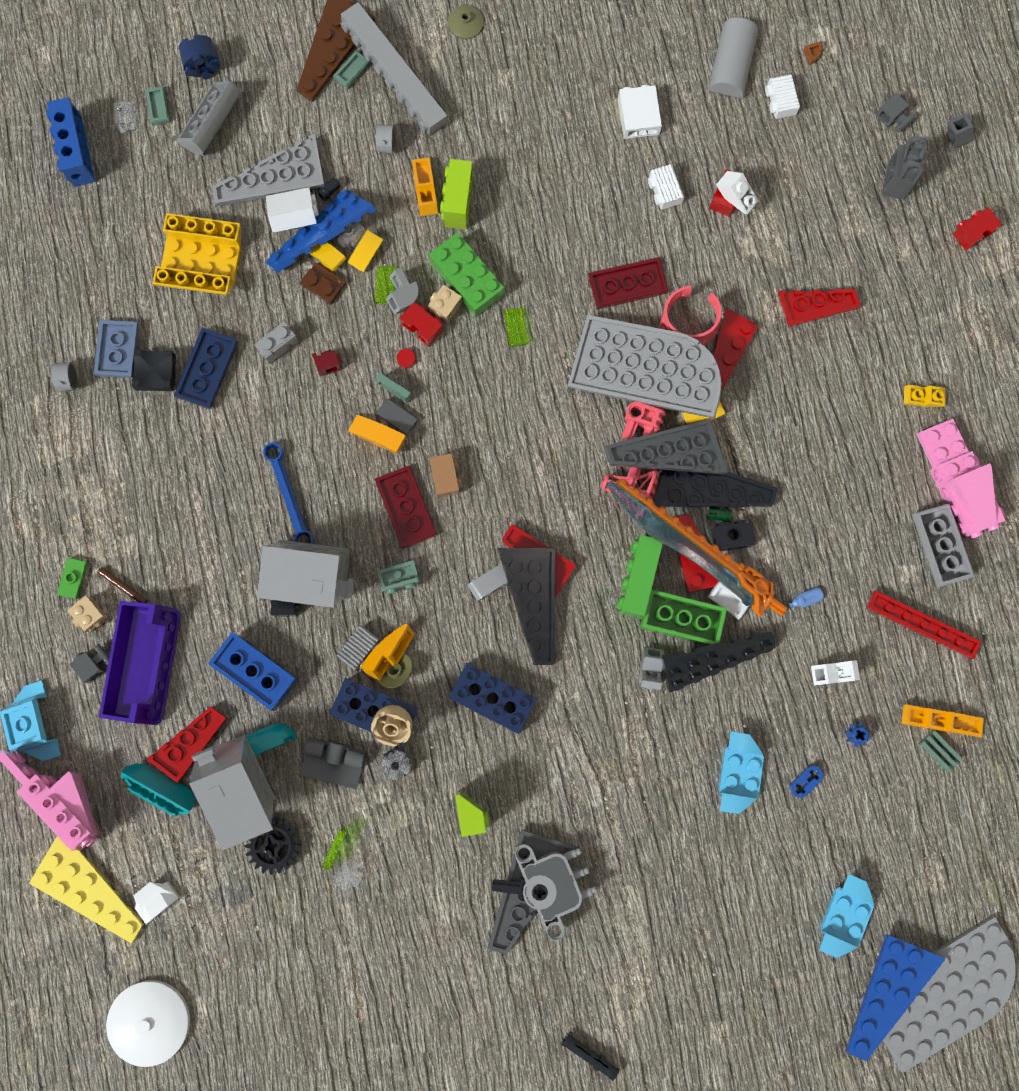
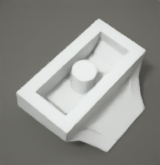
(154, 900)

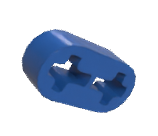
(810, 785)

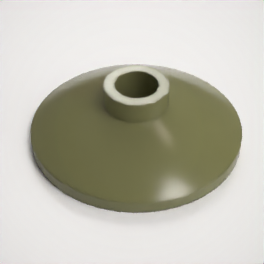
(465, 28)
(404, 670)

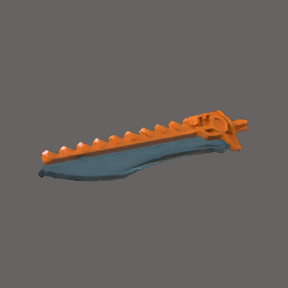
(740, 579)

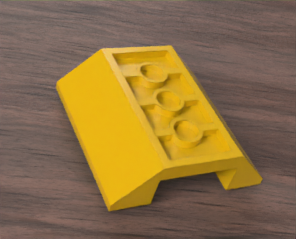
(199, 254)

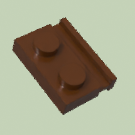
(322, 283)

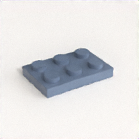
(116, 348)

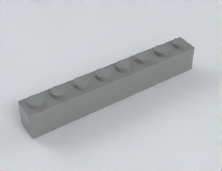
(393, 68)

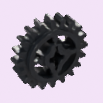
(274, 853)

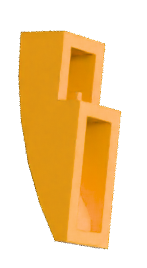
(424, 186)
(377, 434)
(388, 652)

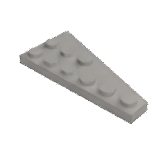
(280, 173)

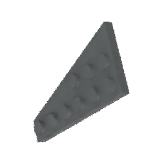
(677, 449)
(515, 912)

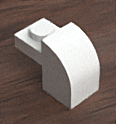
(835, 672)

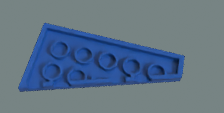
(330, 223)
(893, 986)

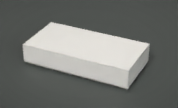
(726, 598)

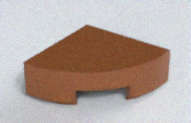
(813, 52)

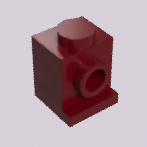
(328, 362)

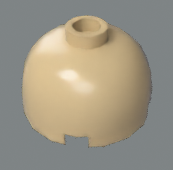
(392, 725)

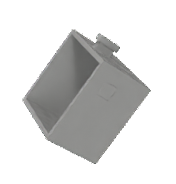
(305, 573)
(232, 792)

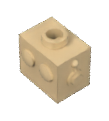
(444, 303)
(87, 614)

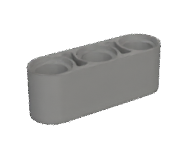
(488, 583)

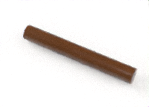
(121, 585)

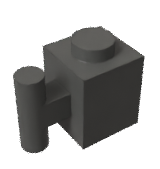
(893, 111)
(88, 666)

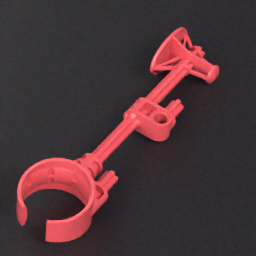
(652, 415)

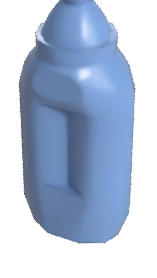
(807, 598)

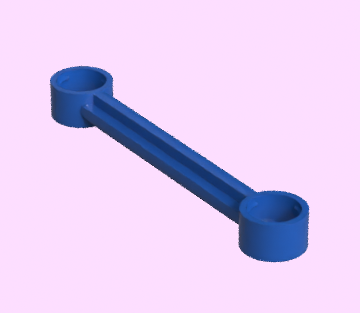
(287, 492)

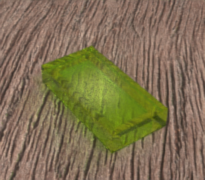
(384, 285)
(515, 327)
(334, 850)

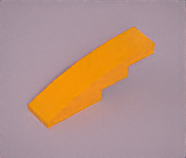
(942, 720)

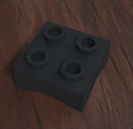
(154, 370)

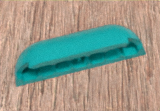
(270, 737)
(158, 789)

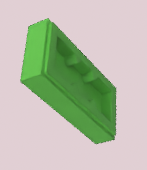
(72, 578)

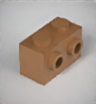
(444, 475)

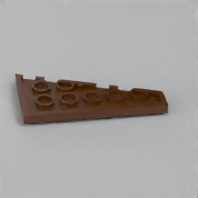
(327, 50)

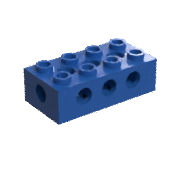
(70, 142)
(240, 674)

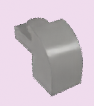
(404, 294)
(651, 668)

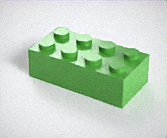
(466, 274)
(640, 577)
(683, 618)

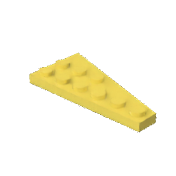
(81, 886)

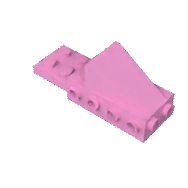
(961, 480)
(58, 803)

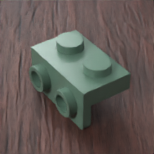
(398, 577)

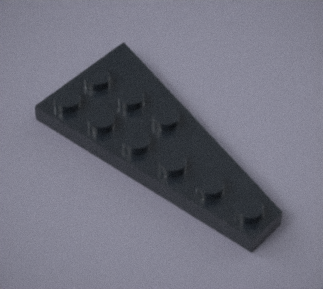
(711, 490)
(532, 586)
(711, 659)

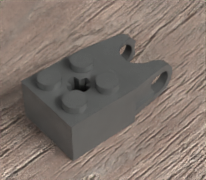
(905, 168)

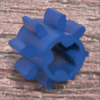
(862, 737)

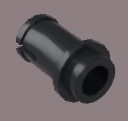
(328, 189)

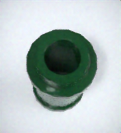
(721, 514)

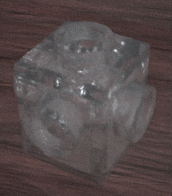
(404, 765)

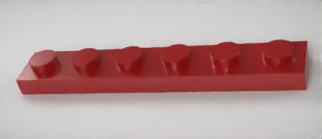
(923, 624)

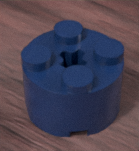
(199, 56)

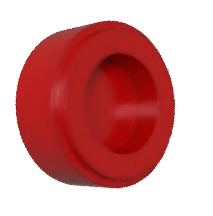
(406, 358)

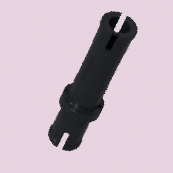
(598, 1062)

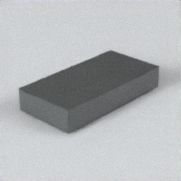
(396, 416)

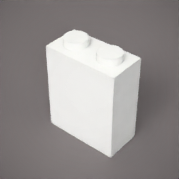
(639, 111)
(291, 209)

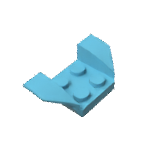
(25, 726)
(740, 773)
(846, 917)

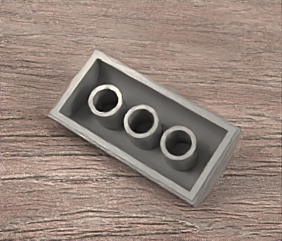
(733, 57)
(209, 117)
(943, 545)

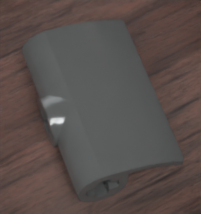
(332, 762)

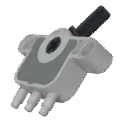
(555, 878)

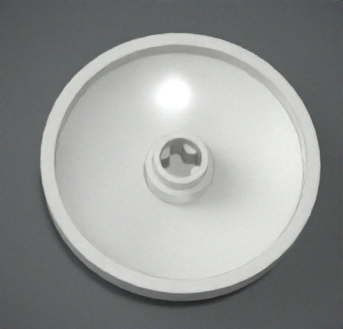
(148, 1023)

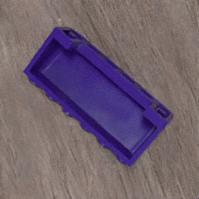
(140, 663)

